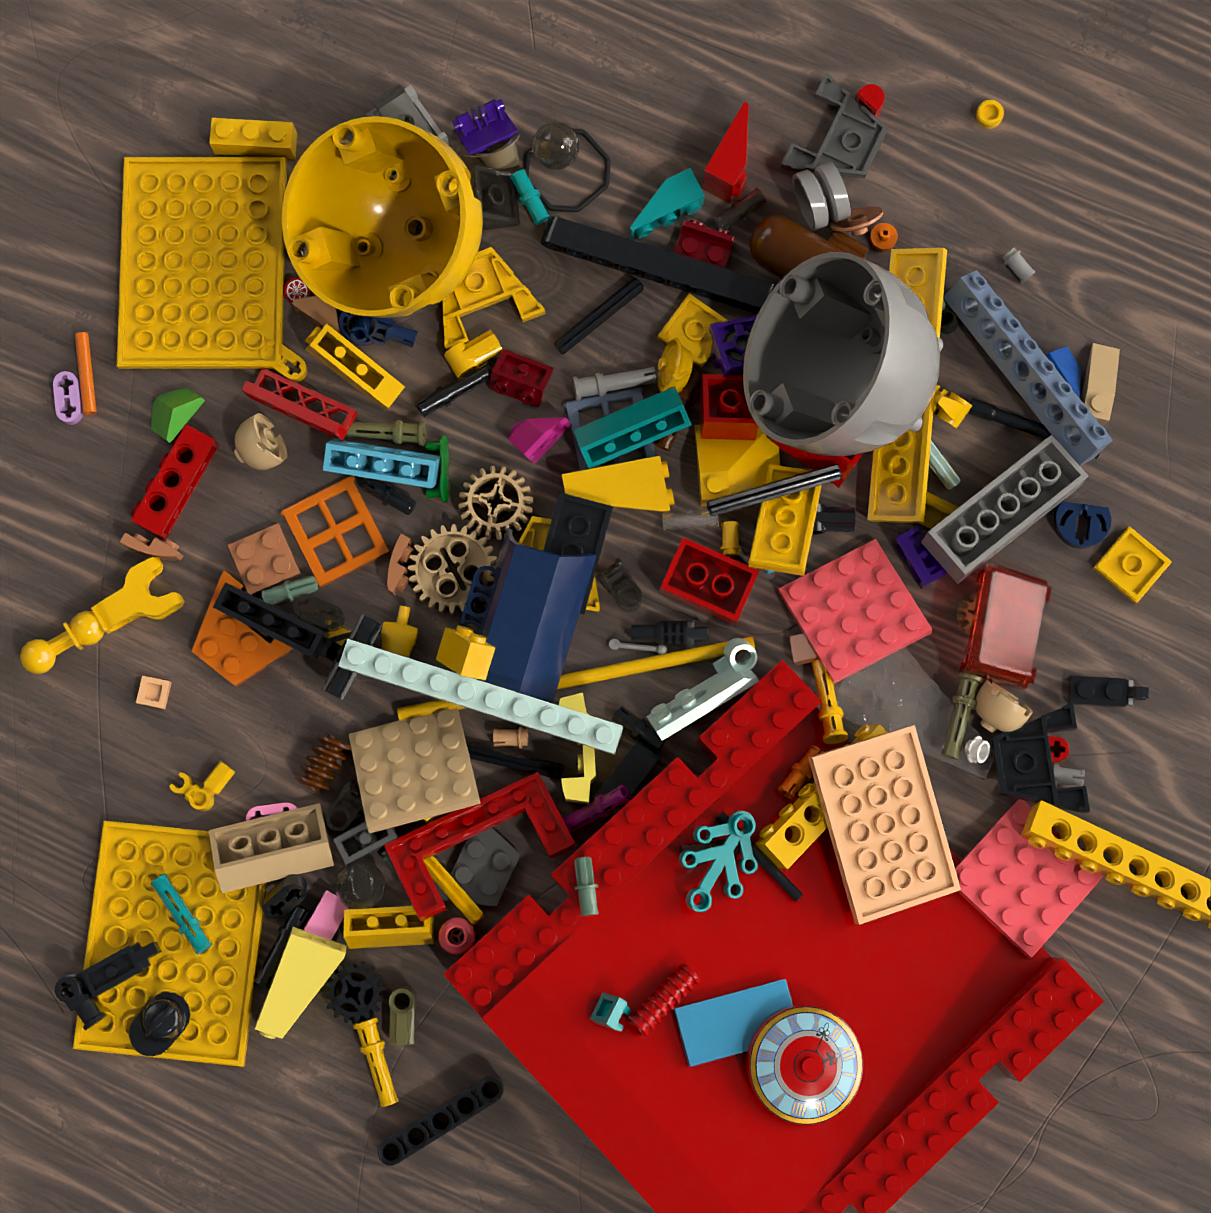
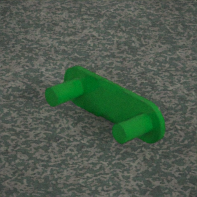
(443, 447)

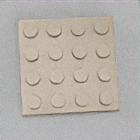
(413, 769)

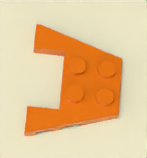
(233, 646)

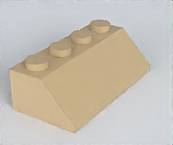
(270, 848)

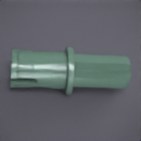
(290, 590)
(586, 886)

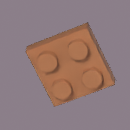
(264, 559)

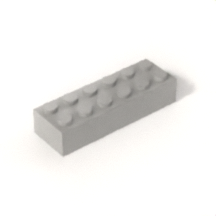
(1004, 509)

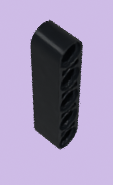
(431, 1130)

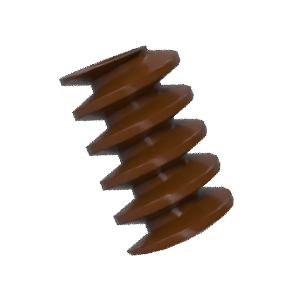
(323, 763)

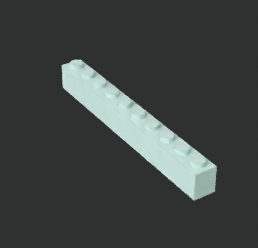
(481, 696)

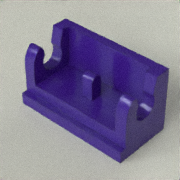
(917, 558)

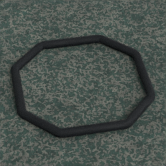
(591, 197)

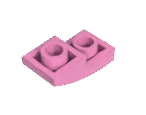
(326, 916)

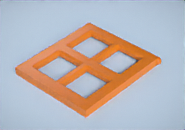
(335, 531)

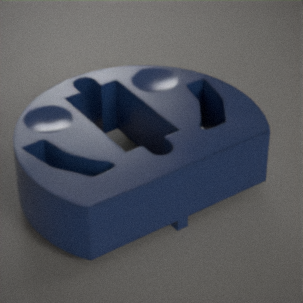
(1094, 534)

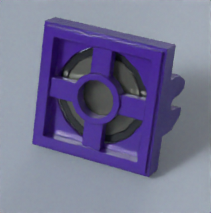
(731, 350)

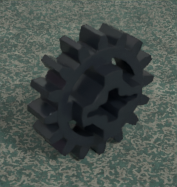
(343, 998)

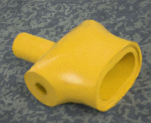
(398, 636)

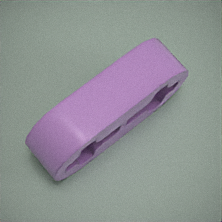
(61, 398)

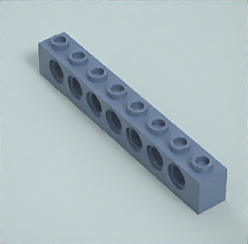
(1027, 368)

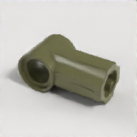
(402, 1019)

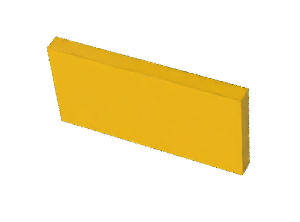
(785, 527)

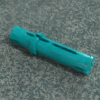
(200, 942)

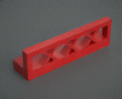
(299, 410)

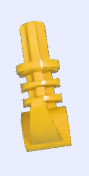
(951, 408)

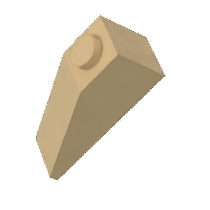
(1100, 382)

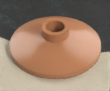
(858, 221)

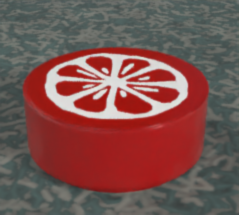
(296, 289)

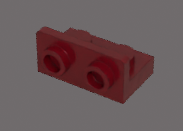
(704, 243)
(520, 378)

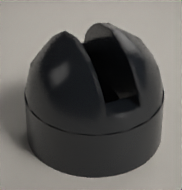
(948, 322)

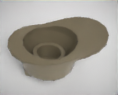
(499, 155)

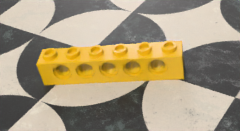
(773, 840)

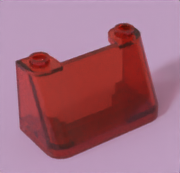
(1005, 626)

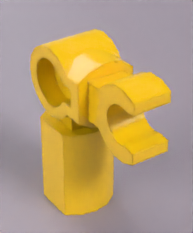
(203, 798)

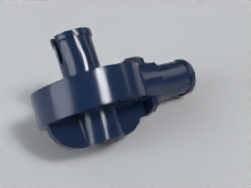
(374, 330)

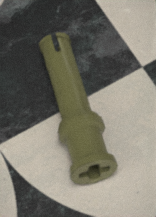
(398, 432)
(968, 702)

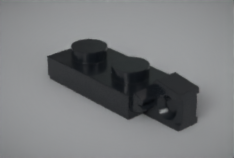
(1104, 691)
(118, 967)

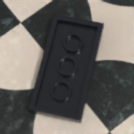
(578, 529)

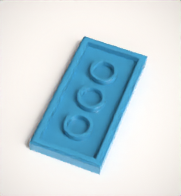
(728, 1022)

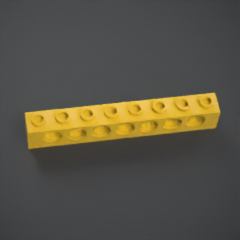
(1122, 852)

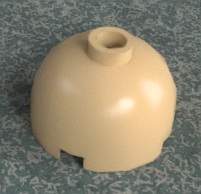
(258, 445)
(1000, 709)

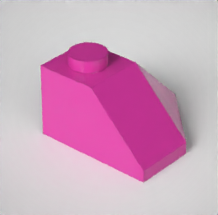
(537, 435)

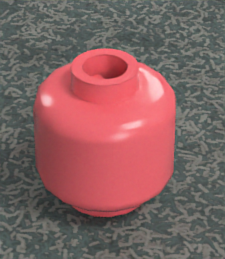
(446, 936)

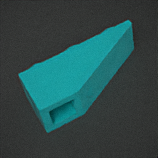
(674, 198)

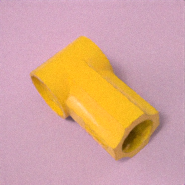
(469, 356)

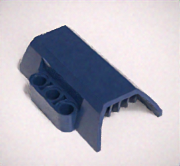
(529, 615)

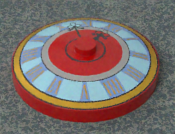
(804, 1065)

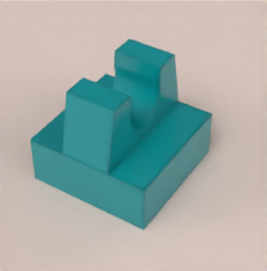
(609, 1011)

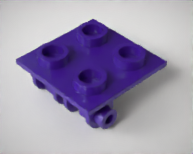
(486, 130)

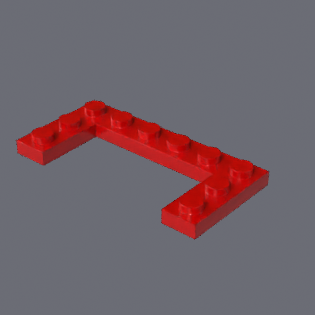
(410, 850)

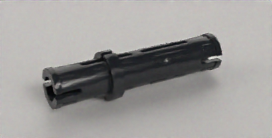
(445, 395)
(295, 919)

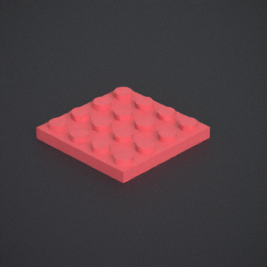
(855, 611)
(1020, 886)

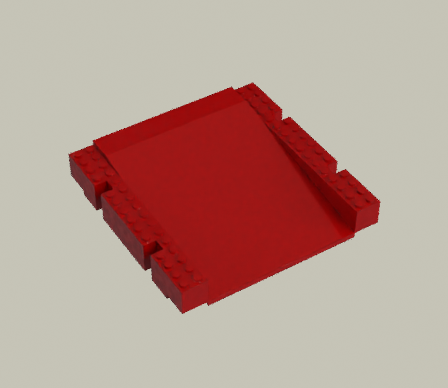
(922, 989)

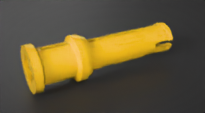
(827, 714)
(373, 1049)

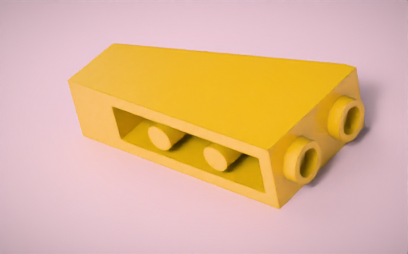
(353, 366)
(624, 485)

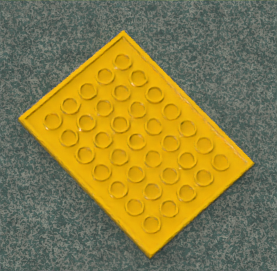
(201, 262)
(129, 911)

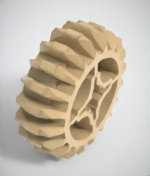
(483, 499)

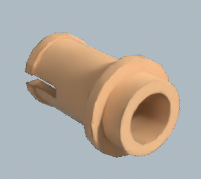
(510, 737)

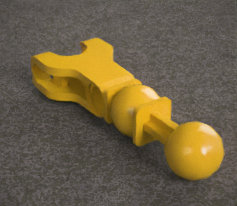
(106, 616)

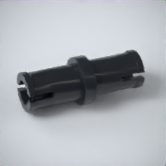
(638, 728)

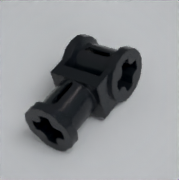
(79, 1000)

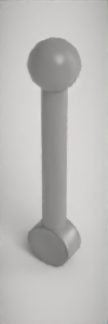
(614, 644)

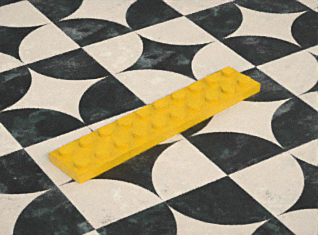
(902, 466)

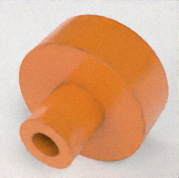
(883, 237)

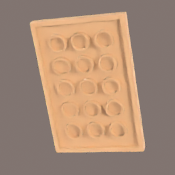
(884, 824)

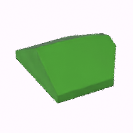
(173, 411)

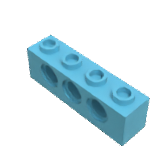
(381, 463)

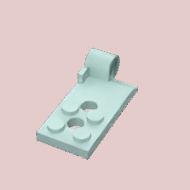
(689, 705)

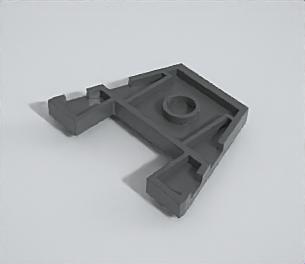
(850, 140)
(484, 867)

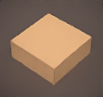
(153, 692)

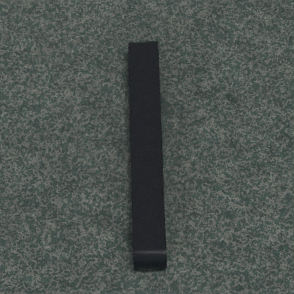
(655, 264)

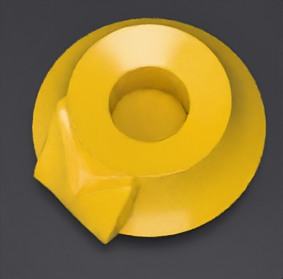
(674, 366)

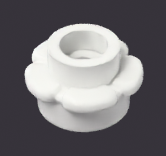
(977, 750)

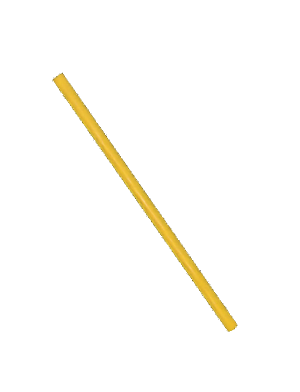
(597, 674)

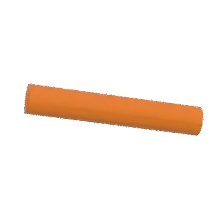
(85, 373)

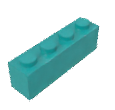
(632, 427)

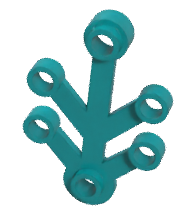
(722, 858)

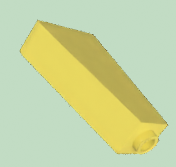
(300, 974)

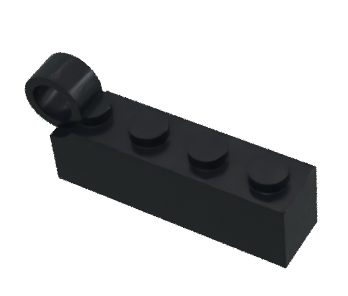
(275, 623)

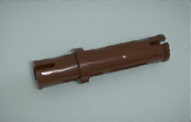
(687, 397)

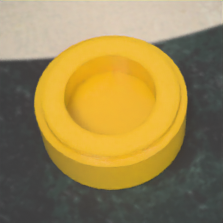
(989, 114)

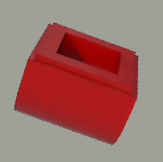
(871, 97)

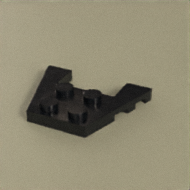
(1026, 763)

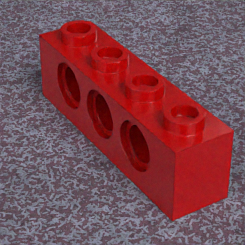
(176, 497)

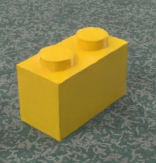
(465, 652)

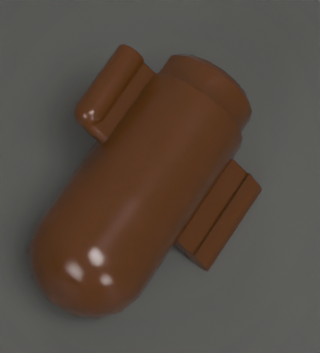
(784, 244)

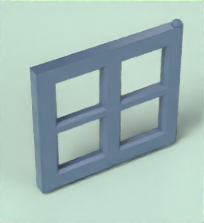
(595, 401)

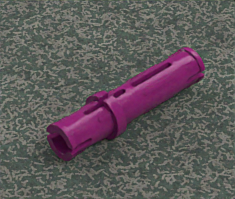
(601, 806)

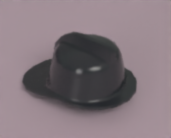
(159, 1024)

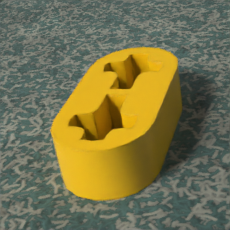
(289, 356)

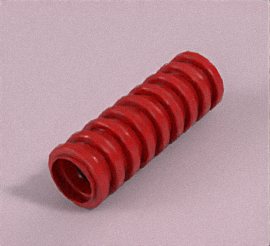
(663, 1000)

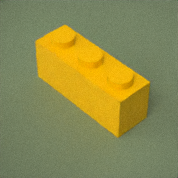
(253, 138)
(386, 927)

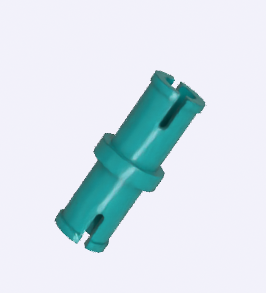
(529, 197)

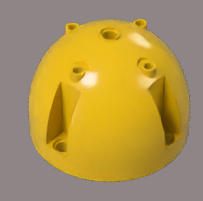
(349, 199)

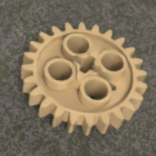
(431, 581)

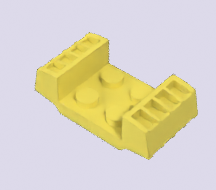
(578, 789)

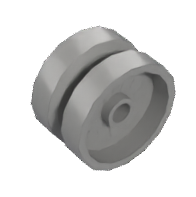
(821, 196)

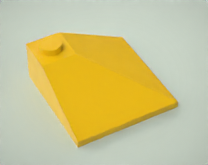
(732, 464)

